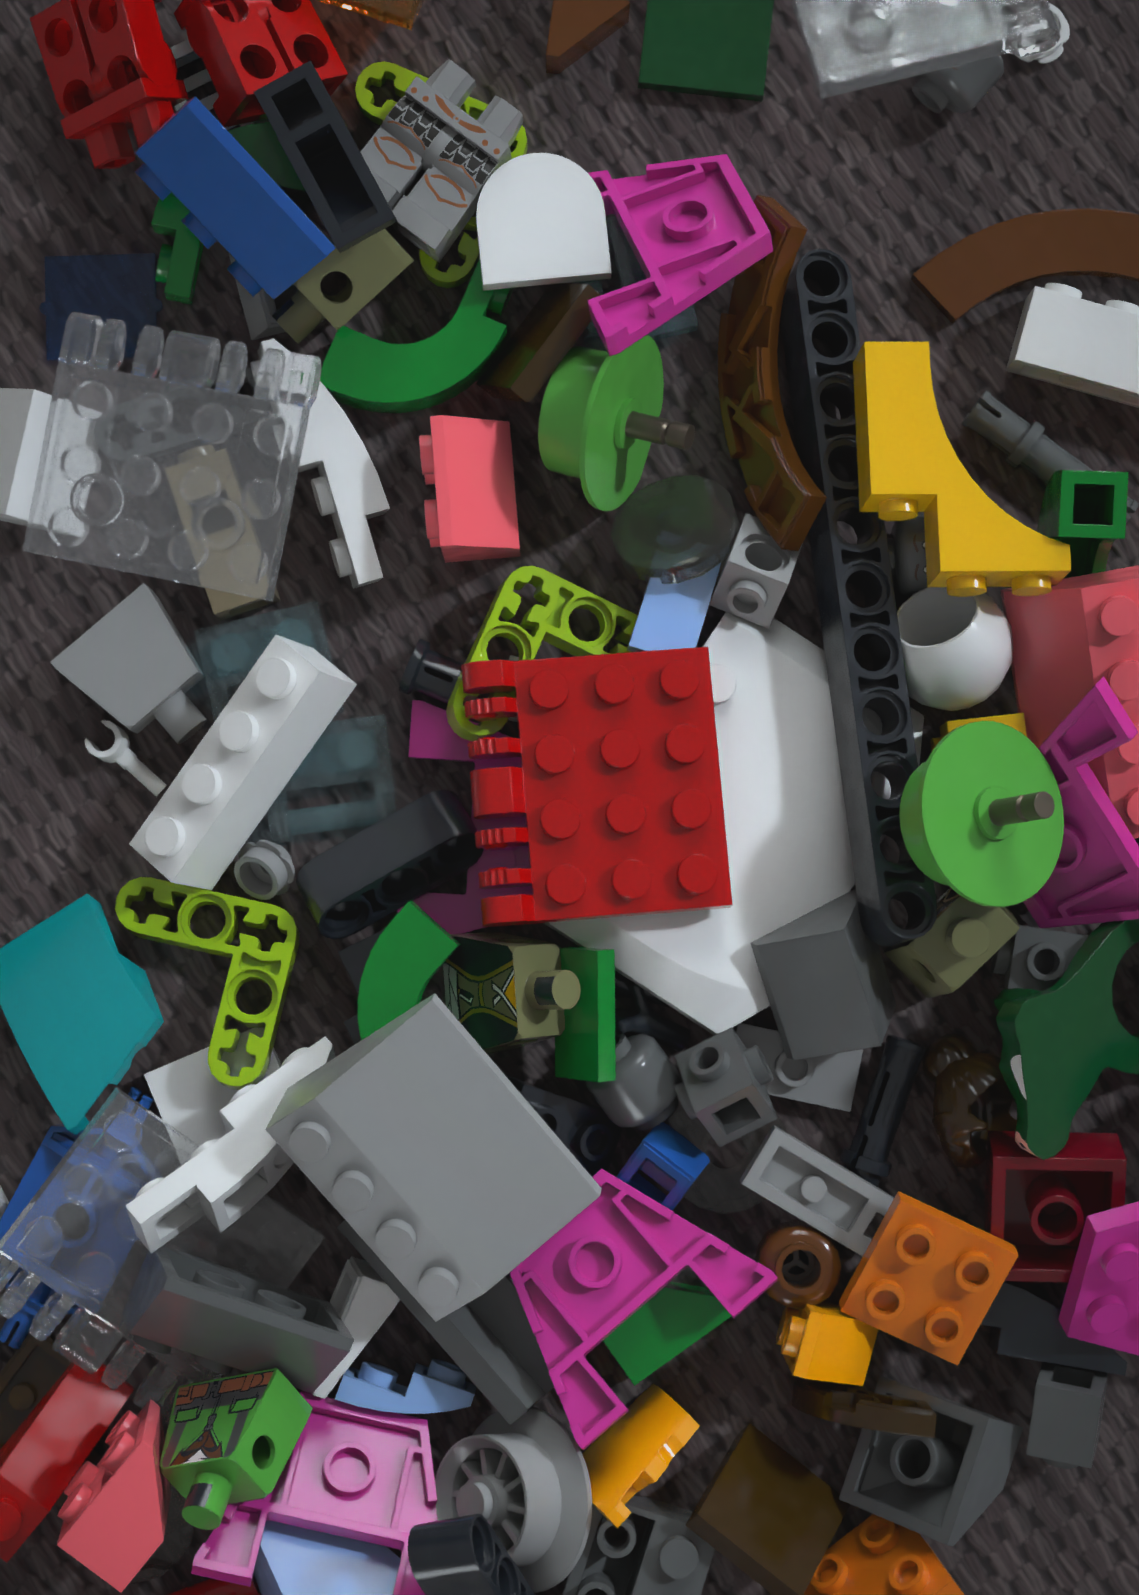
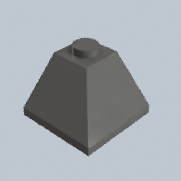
(932, 1482)

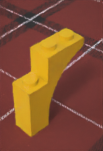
(912, 469)

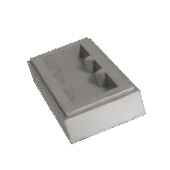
(814, 1080)

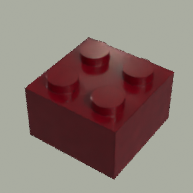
(1047, 1201)

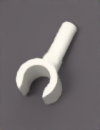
(126, 759)

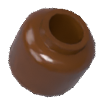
(817, 1276)

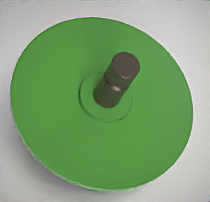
(603, 417)
(984, 815)

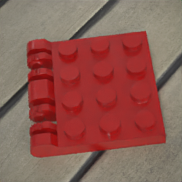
(610, 785)

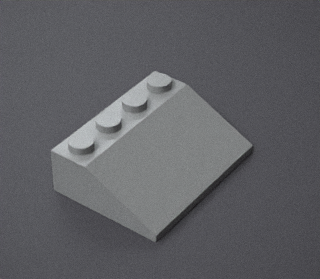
(432, 1157)

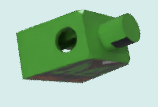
(230, 1441)

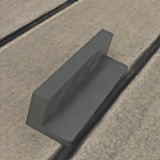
(484, 1338)

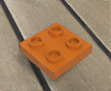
(928, 1278)
(881, 1560)

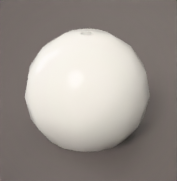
(953, 648)

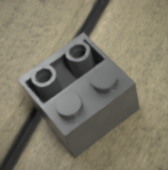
(642, 1556)

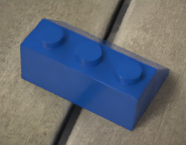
(231, 201)

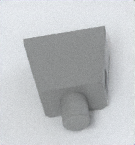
(137, 667)

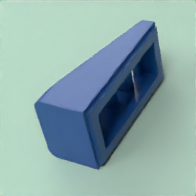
(668, 1161)

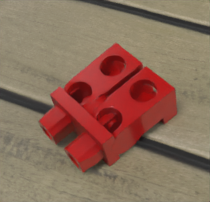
(254, 44)
(108, 73)

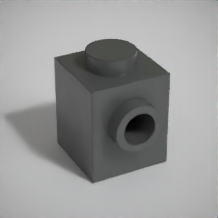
(1035, 958)
(1067, 1415)

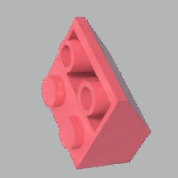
(474, 488)
(121, 1504)

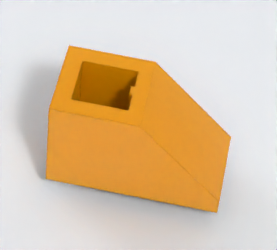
(826, 1344)

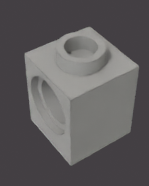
(754, 575)

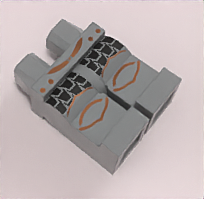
(438, 157)

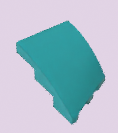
(76, 1007)

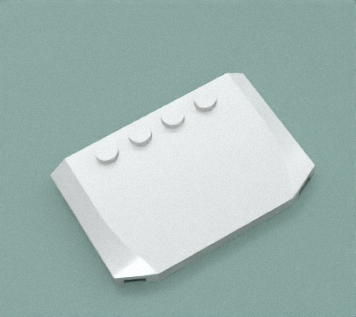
(780, 825)

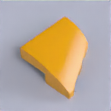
(636, 1451)

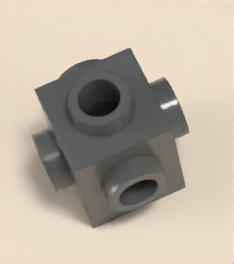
(725, 1086)

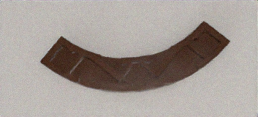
(1029, 249)
(750, 392)

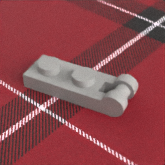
(815, 1189)

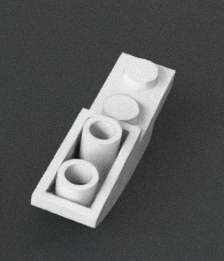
(346, 485)
(227, 1173)

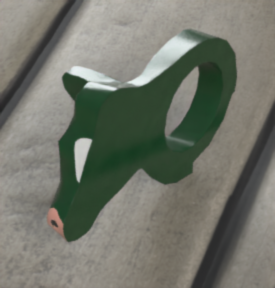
(1064, 1040)

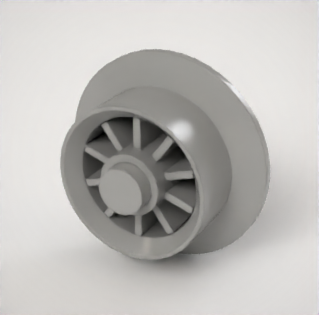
(528, 1488)

